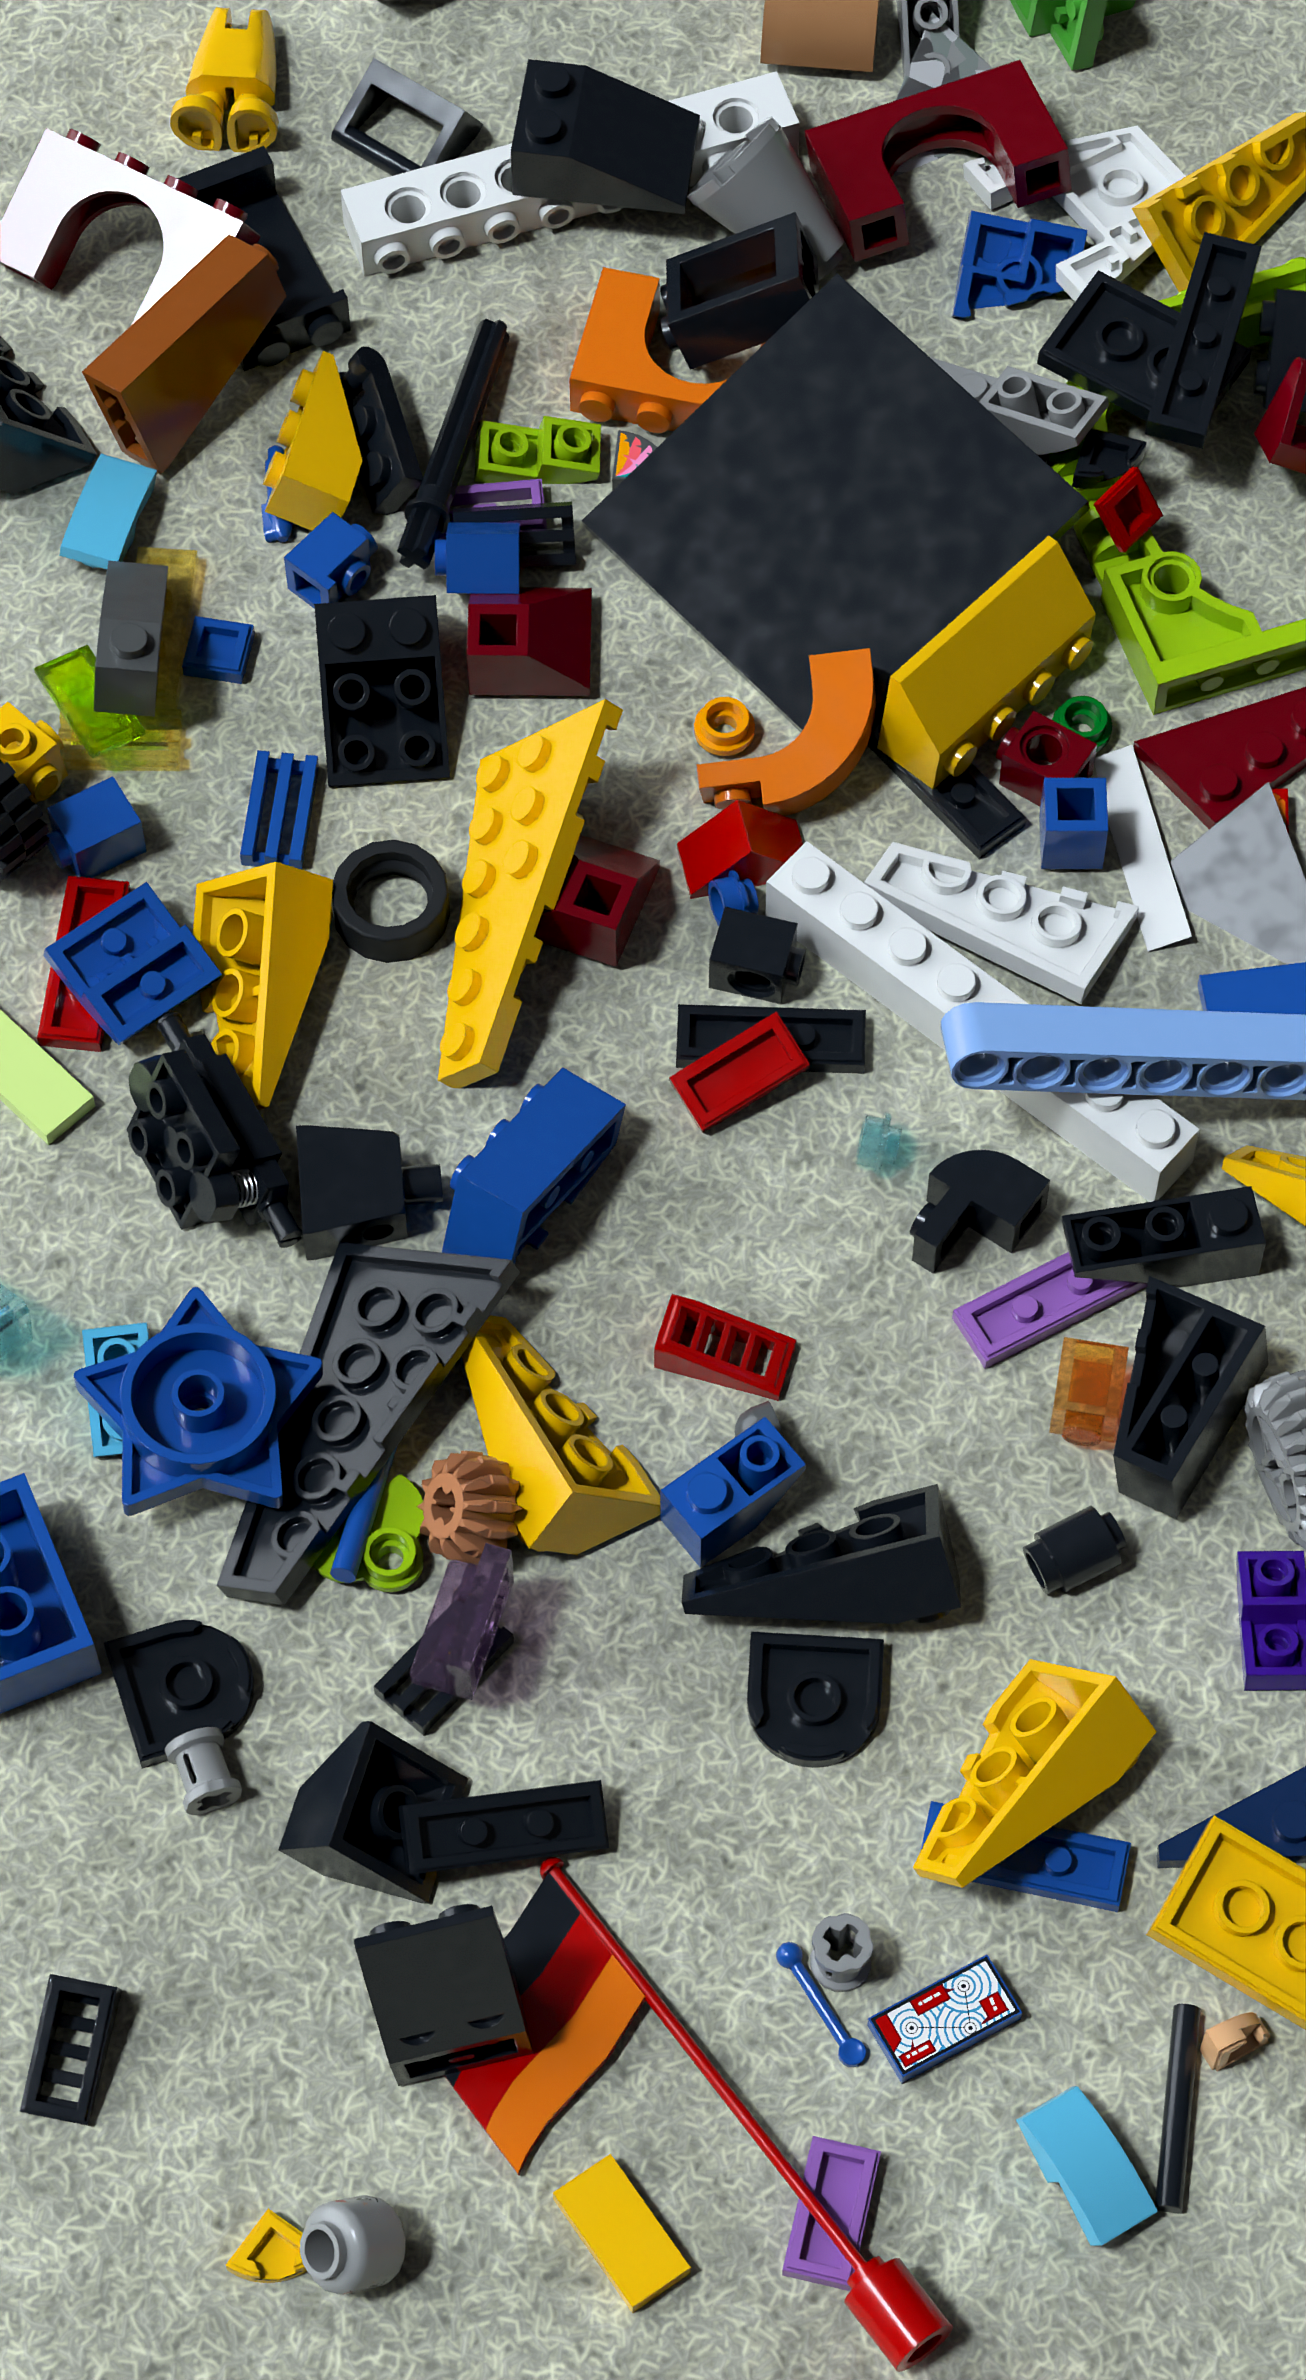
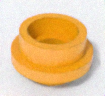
(724, 711)

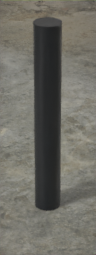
(1177, 2108)

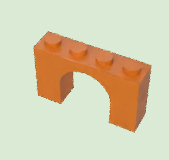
(613, 368)

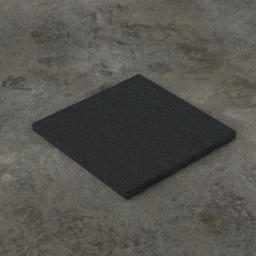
(831, 503)

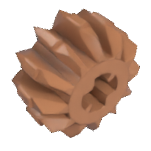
(468, 1505)

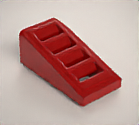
(694, 1363)

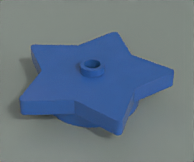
(190, 1367)

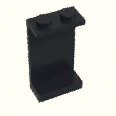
(310, 309)

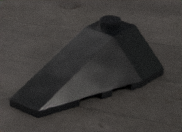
(32, 438)
(878, 1570)

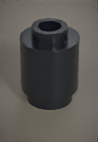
(1075, 1550)

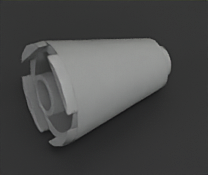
(766, 183)

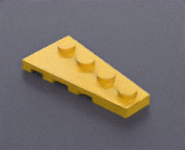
(1228, 197)

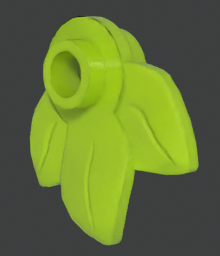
(393, 1531)

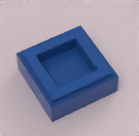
(218, 650)

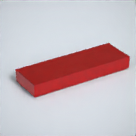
(63, 1018)

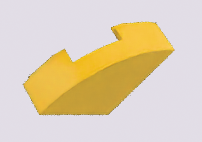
(269, 2251)

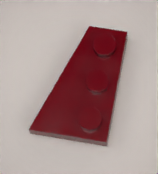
(1230, 755)

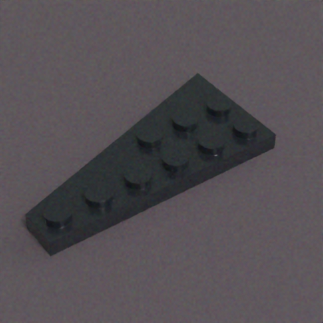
(386, 1342)

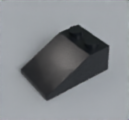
(600, 141)

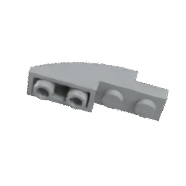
(1034, 408)

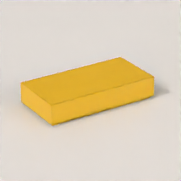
(621, 2233)

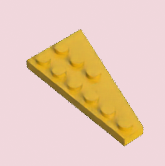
(514, 869)

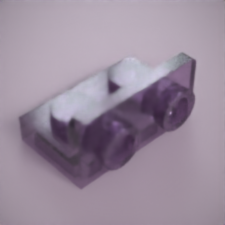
(464, 1623)

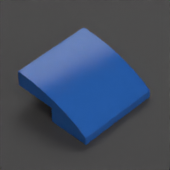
(131, 964)

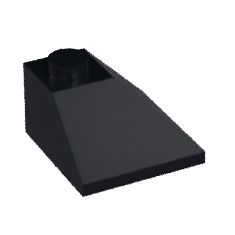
(349, 1813)

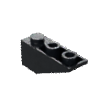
(1170, 1239)

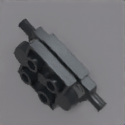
(206, 1137)

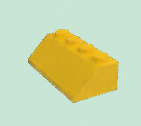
(987, 666)

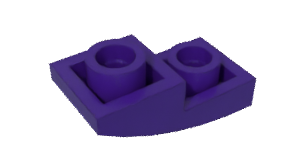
(1272, 1619)

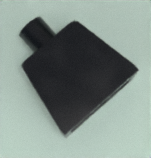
(357, 1187)

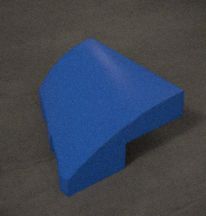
(1011, 261)

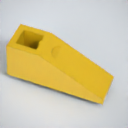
(320, 451)

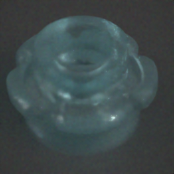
(878, 1142)

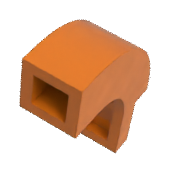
(820, 754)

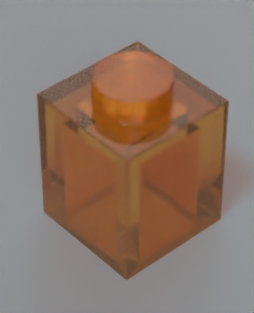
(1088, 1391)

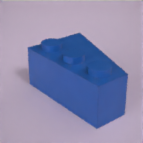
(531, 1167)

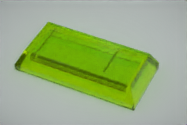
(71, 687)

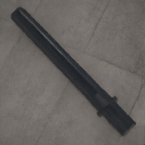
(429, 512)

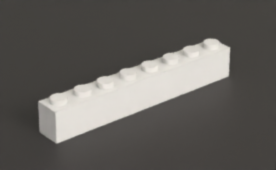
(925, 978)

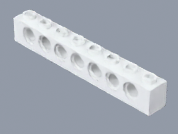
(472, 201)

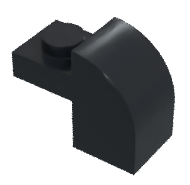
(978, 1192)

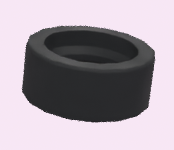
(398, 941)

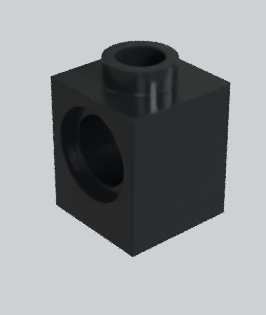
(755, 956)

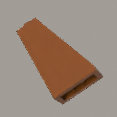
(184, 350)

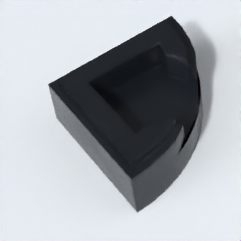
(1106, 459)

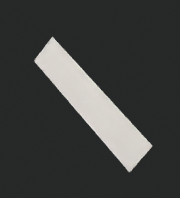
(1141, 850)

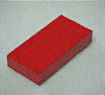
(739, 1072)

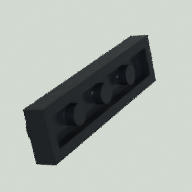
(1203, 340)

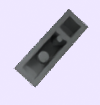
(130, 638)

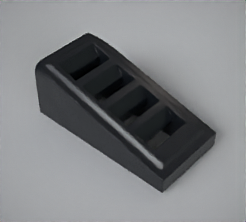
(60, 1989)

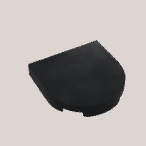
(178, 1682)
(814, 1695)

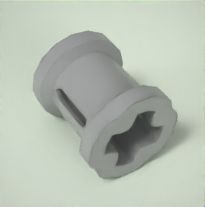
(203, 1770)
(833, 1934)

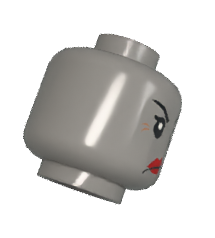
(353, 2244)

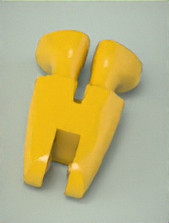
(224, 64)

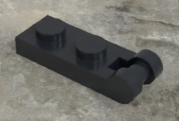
(386, 450)

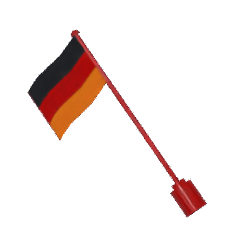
(577, 2006)

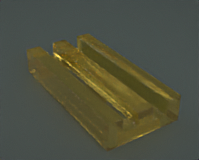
(161, 730)

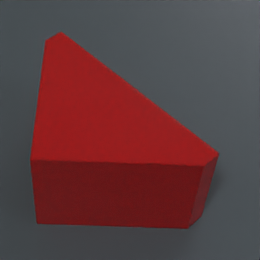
(741, 840)

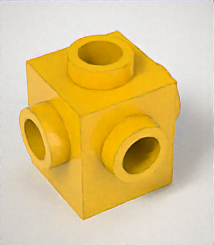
(31, 752)

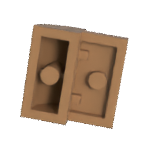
(820, 33)

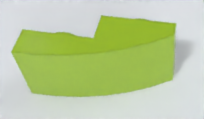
(556, 452)

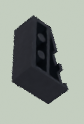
(1183, 1393)

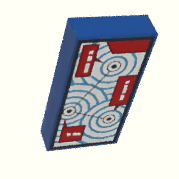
(944, 2018)

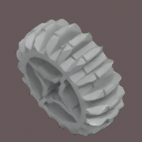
(1278, 1446)

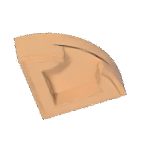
(1227, 2043)

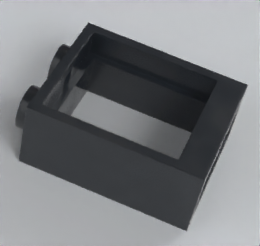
(737, 290)

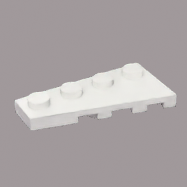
(1004, 920)

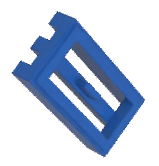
(285, 768)

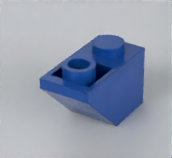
(730, 1491)

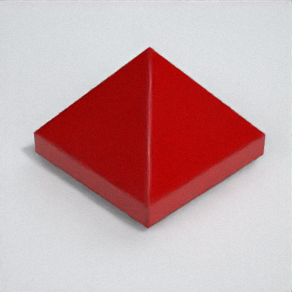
(1128, 509)

